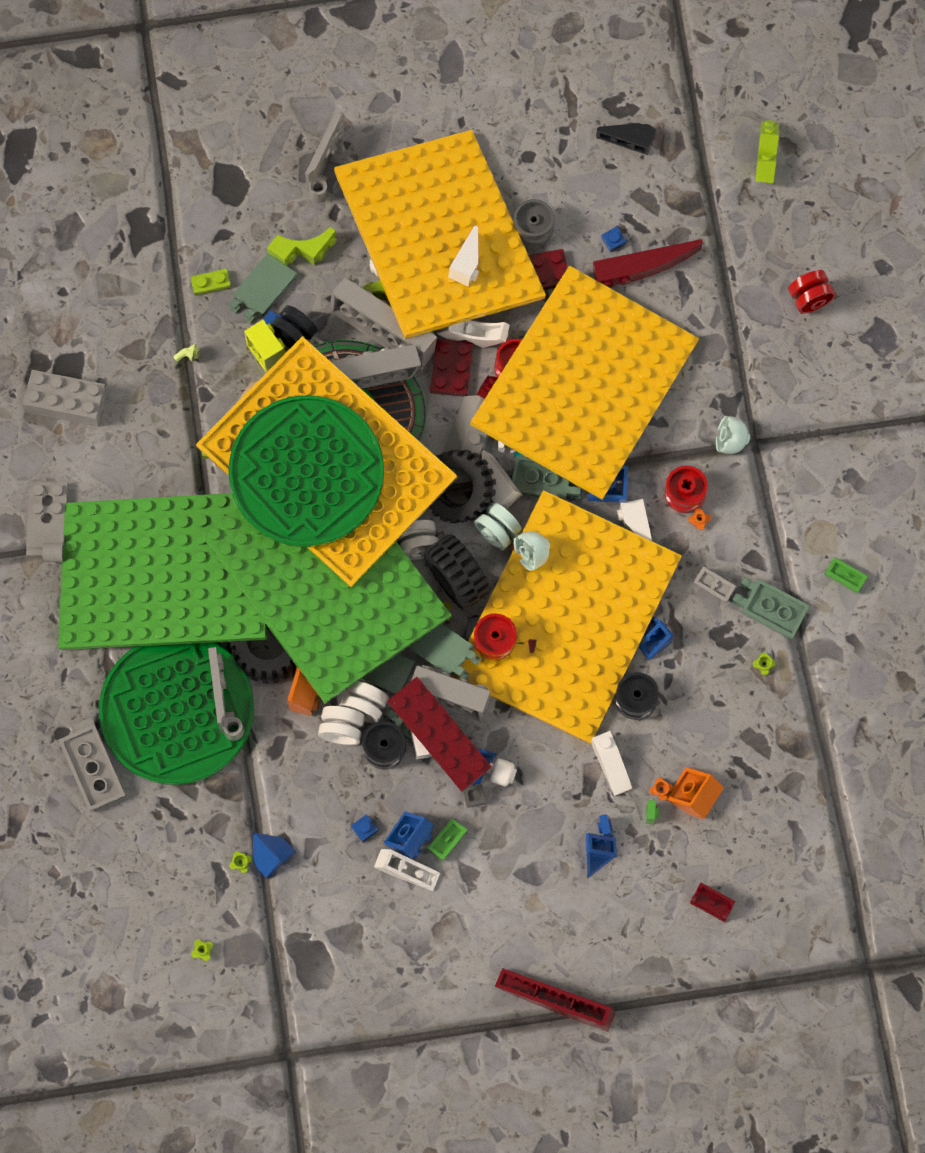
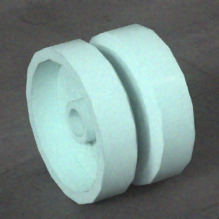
(498, 526)

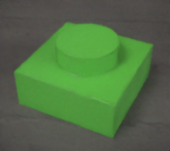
(652, 812)

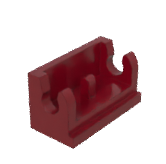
(712, 902)

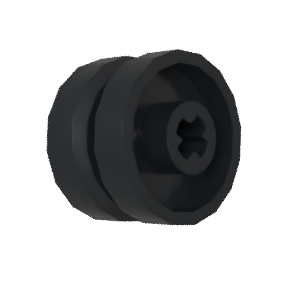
(293, 326)
(637, 707)
(387, 756)

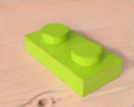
(210, 282)

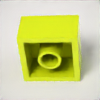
(264, 344)

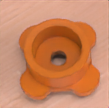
(699, 524)
(660, 783)

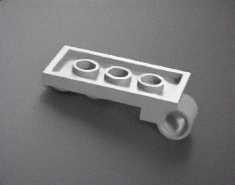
(325, 150)
(46, 539)
(224, 719)
(85, 748)

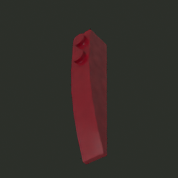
(642, 264)
(556, 1000)

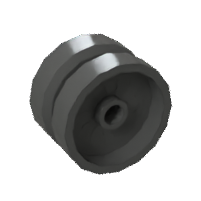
(534, 222)

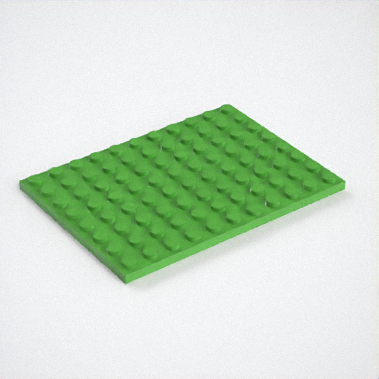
(148, 577)
(320, 620)

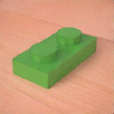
(846, 575)
(447, 839)

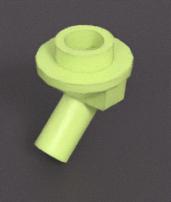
(192, 353)

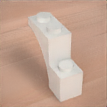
(477, 332)

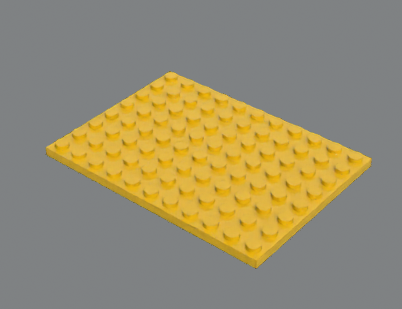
(416, 216)
(584, 382)
(411, 471)
(582, 609)

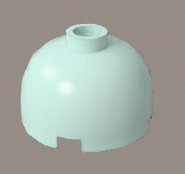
(732, 436)
(533, 549)

